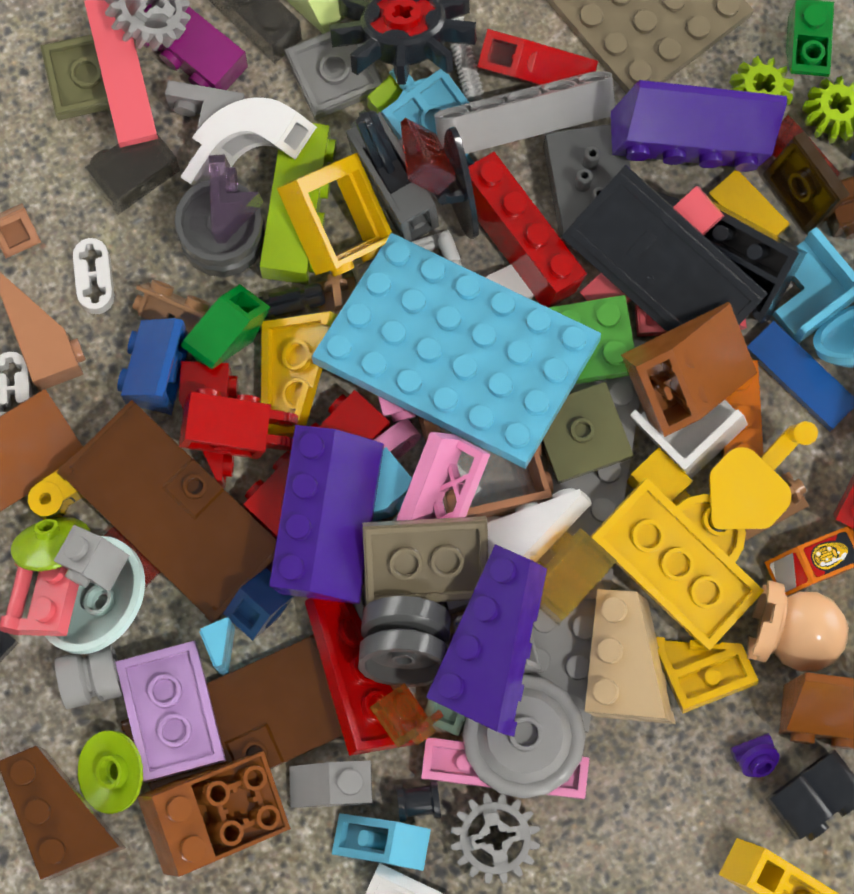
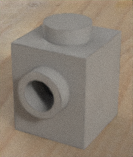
(90, 559)

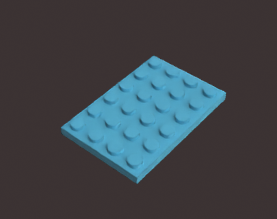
(457, 349)

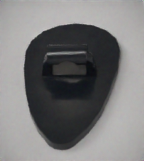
(460, 191)

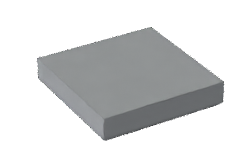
(327, 75)

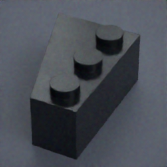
(760, 255)

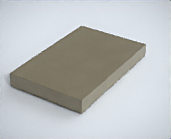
(425, 558)

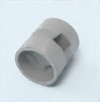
(88, 677)

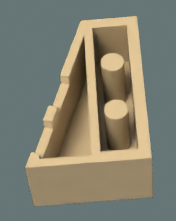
(625, 661)

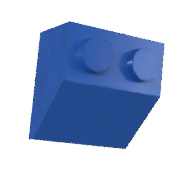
(154, 365)

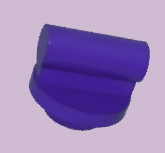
(756, 756)

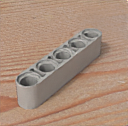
(529, 111)

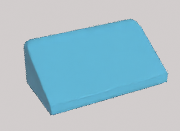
(219, 643)

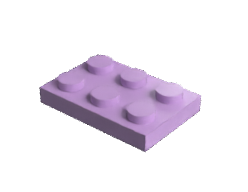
(170, 711)

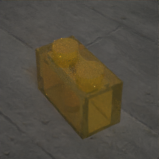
(573, 573)

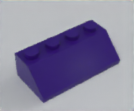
(696, 125)
(322, 514)

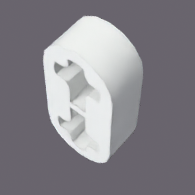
(102, 275)
(22, 380)

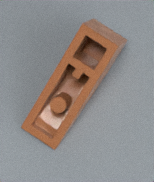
(43, 342)

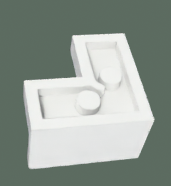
(698, 442)

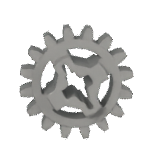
(158, 26)
(491, 819)

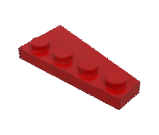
(338, 642)

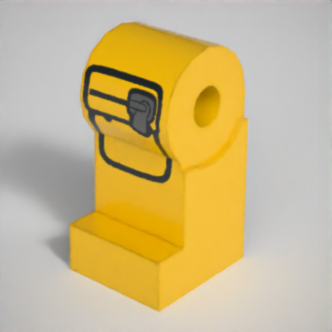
(52, 497)

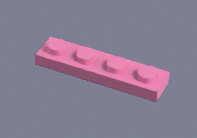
(448, 763)

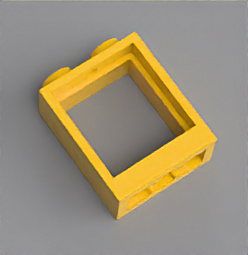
(362, 206)

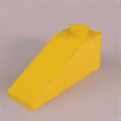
(764, 872)

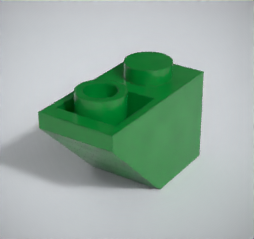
(810, 37)
(226, 327)

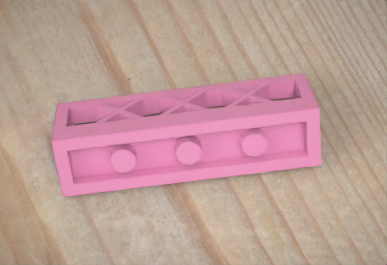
(433, 478)

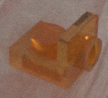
(404, 717)

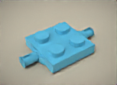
(422, 100)

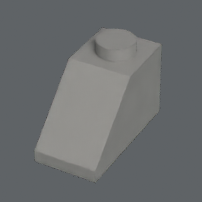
(331, 784)

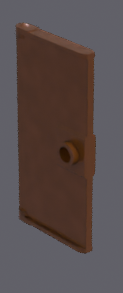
(170, 510)
(271, 707)

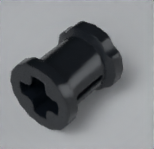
(418, 801)

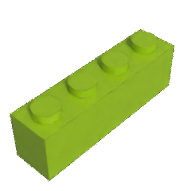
(282, 251)

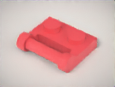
(49, 608)

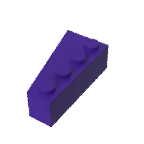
(491, 644)

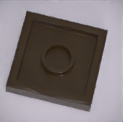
(806, 183)

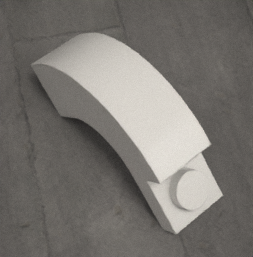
(244, 127)

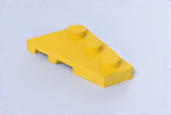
(287, 366)

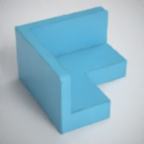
(825, 288)

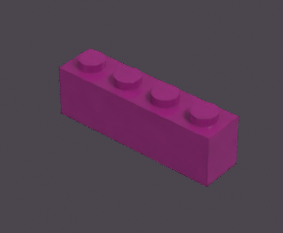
(204, 54)

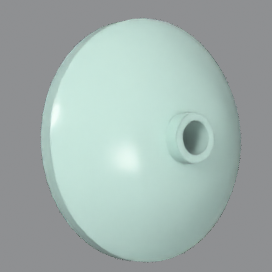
(103, 615)

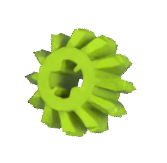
(762, 76)
(827, 120)

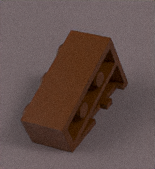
(54, 816)

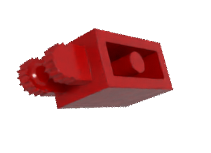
(232, 424)

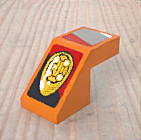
(814, 561)

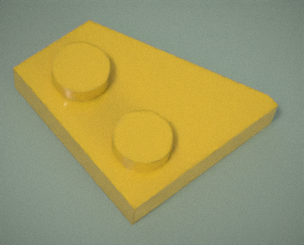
(702, 674)

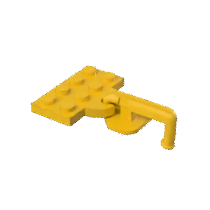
(678, 553)

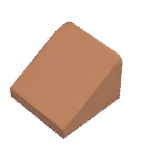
(16, 231)

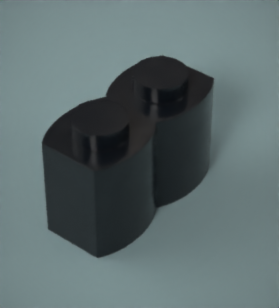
(815, 796)

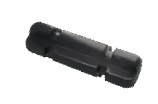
(294, 300)

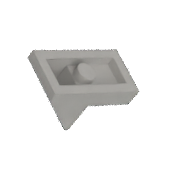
(192, 99)

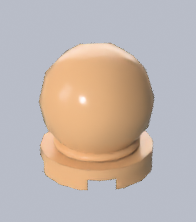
(800, 629)

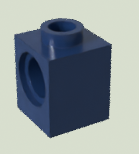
(256, 605)

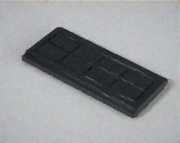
(658, 255)

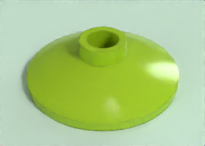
(40, 543)
(110, 772)

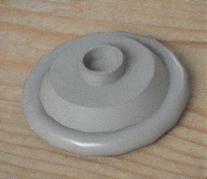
(544, 747)

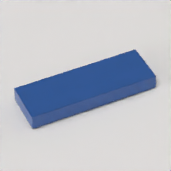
(801, 376)

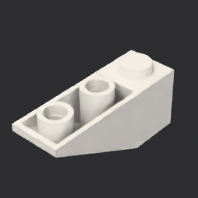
(536, 525)

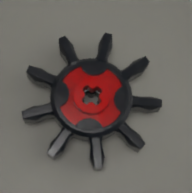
(402, 32)

